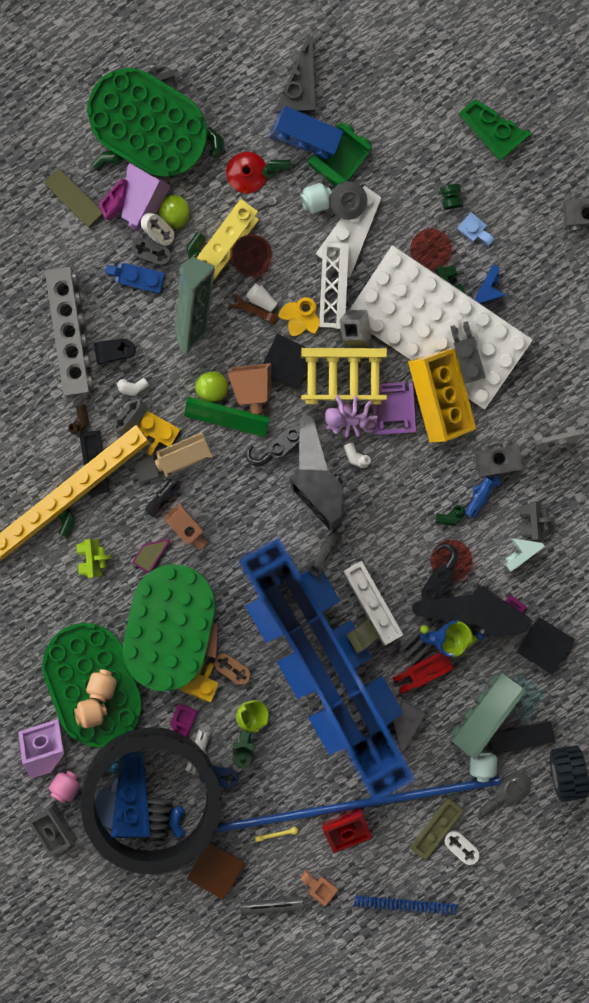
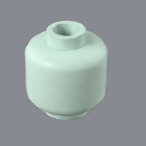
(316, 198)
(484, 766)

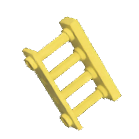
(237, 224)
(354, 356)

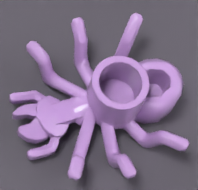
(345, 417)

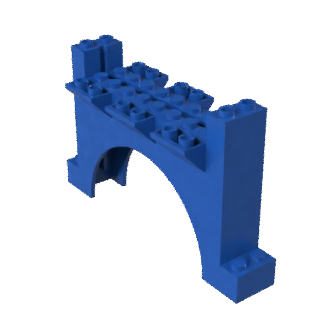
(380, 760)

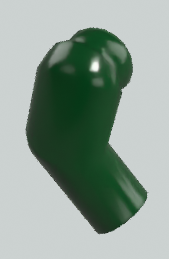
(217, 143)
(106, 157)
(274, 167)
(193, 246)
(452, 517)
(67, 522)

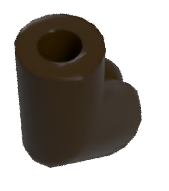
(81, 421)

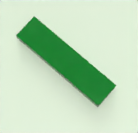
(226, 416)

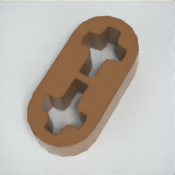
(229, 672)

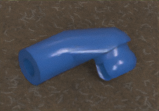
(174, 821)

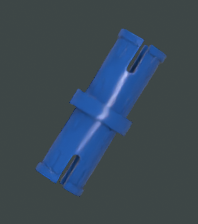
(480, 497)

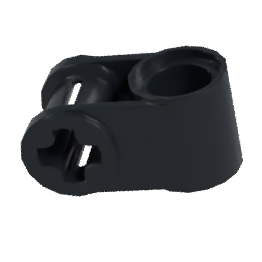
(110, 351)

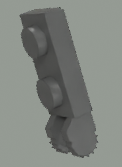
(468, 355)

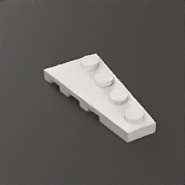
(352, 232)

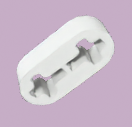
(154, 232)
(464, 844)

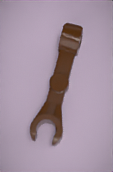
(241, 304)

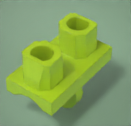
(94, 558)

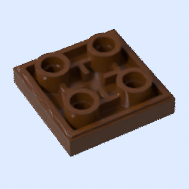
(216, 870)

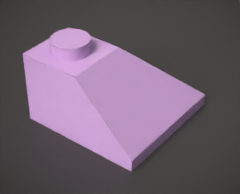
(41, 748)

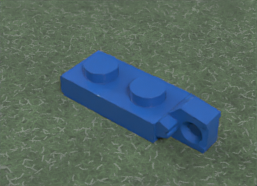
(137, 277)

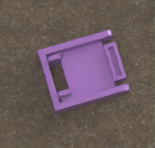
(397, 407)

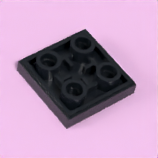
(286, 361)
(545, 645)

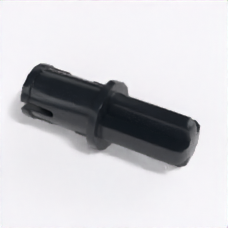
(162, 497)

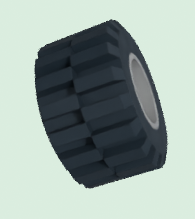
(569, 773)

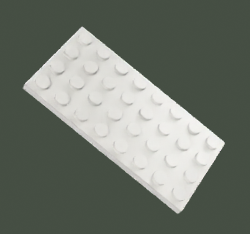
(414, 315)

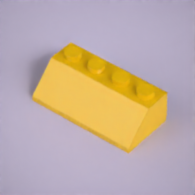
(442, 395)

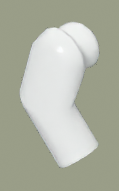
(130, 388)
(355, 458)

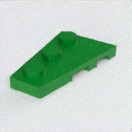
(493, 130)

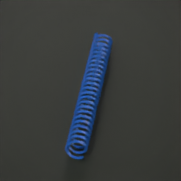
(404, 904)

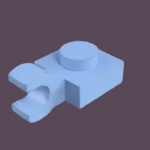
(474, 228)

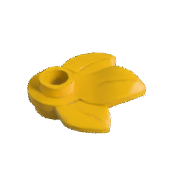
(298, 318)

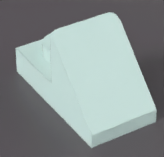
(526, 549)

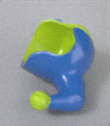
(451, 638)

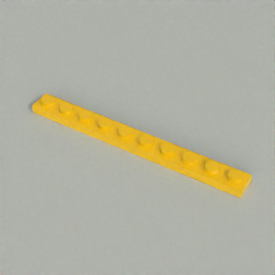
(71, 490)

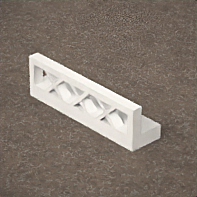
(342, 283)
(372, 603)

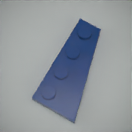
(131, 804)

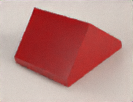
(346, 830)

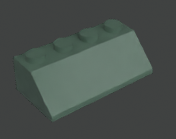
(193, 302)
(487, 714)

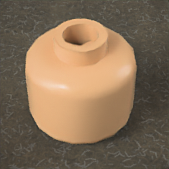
(101, 685)
(90, 713)

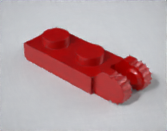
(424, 671)

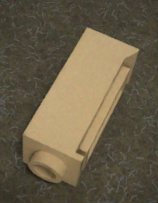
(183, 454)

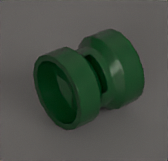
(451, 196)

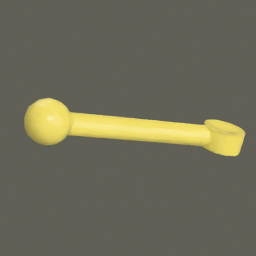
(294, 830)

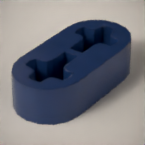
(221, 770)

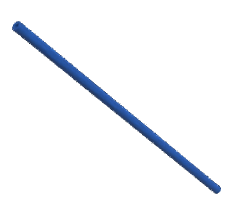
(356, 804)

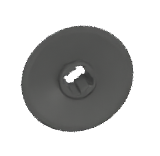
(338, 200)

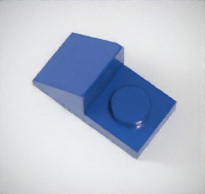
(486, 292)

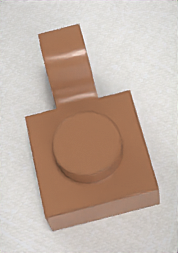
(320, 889)

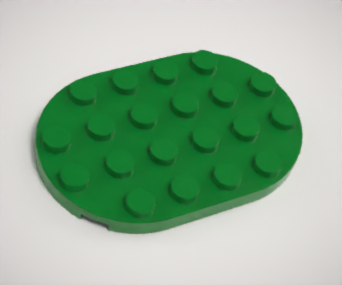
(147, 122)
(169, 627)
(67, 669)

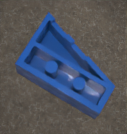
(306, 133)

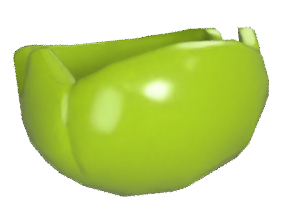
(174, 211)
(211, 386)
(252, 716)

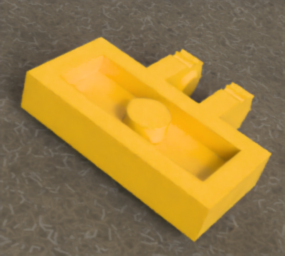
(158, 429)
(202, 686)

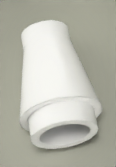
(261, 298)

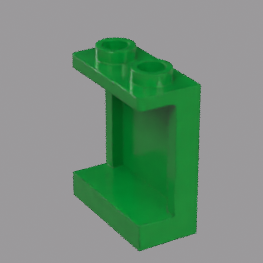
(347, 159)

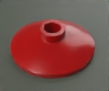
(246, 182)

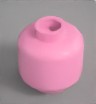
(64, 787)

